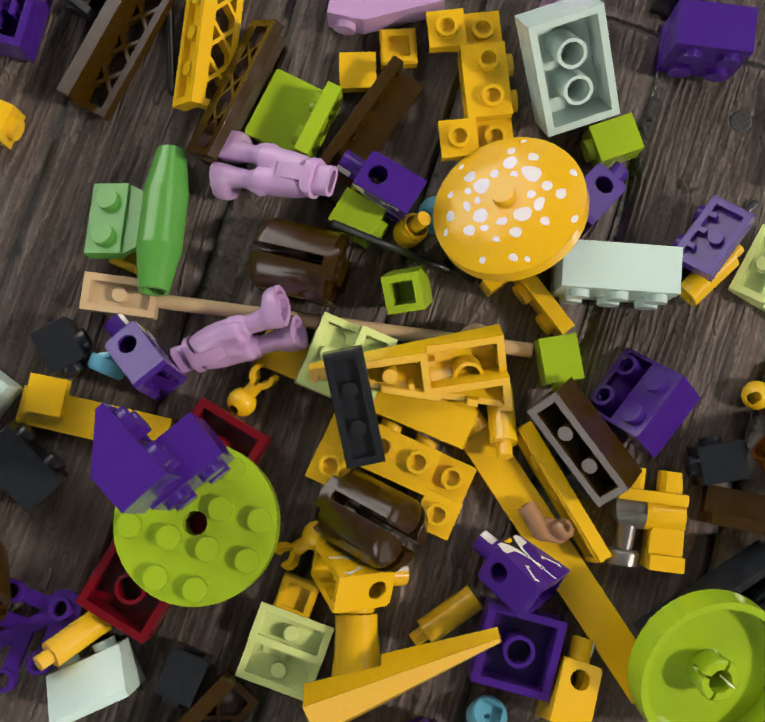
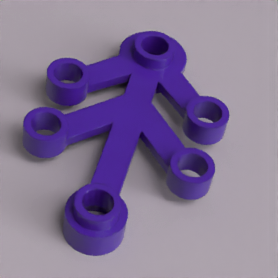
(21, 629)

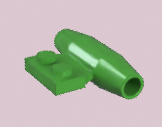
(144, 221)

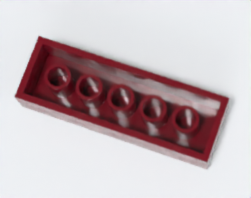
(111, 590)

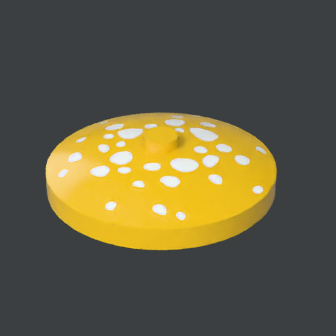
(511, 209)

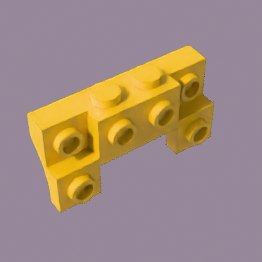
(483, 79)
(408, 463)

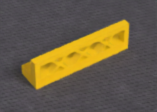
(196, 47)

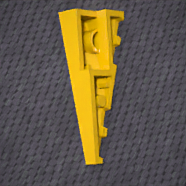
(452, 366)
(357, 692)

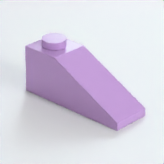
(374, 15)

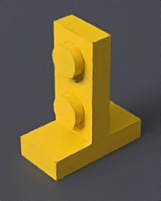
(531, 290)

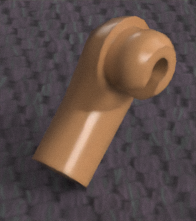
(545, 528)

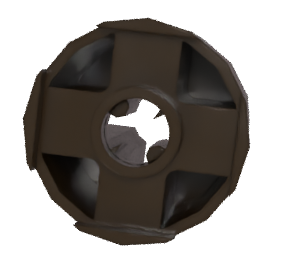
(302, 260)
(373, 500)

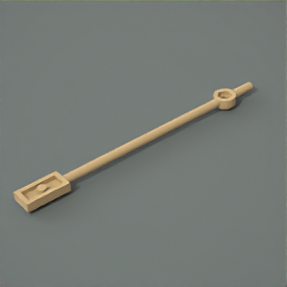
(121, 296)

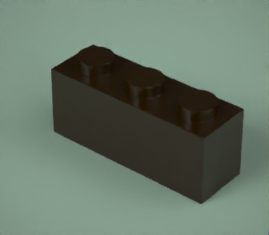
(585, 442)

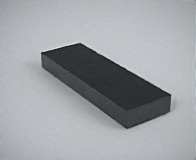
(354, 406)

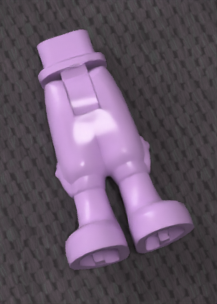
(277, 171)
(232, 340)

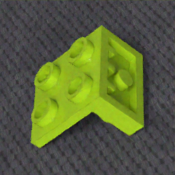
(295, 114)

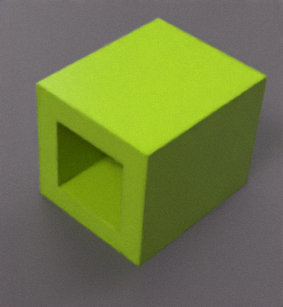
(612, 141)
(361, 214)
(406, 289)
(558, 359)

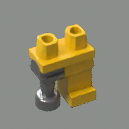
(662, 517)

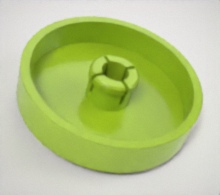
(207, 567)
(701, 660)

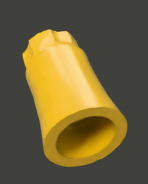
(356, 642)

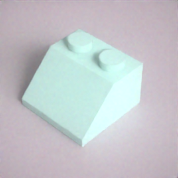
(93, 681)

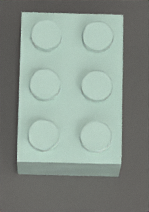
(568, 64)
(618, 274)

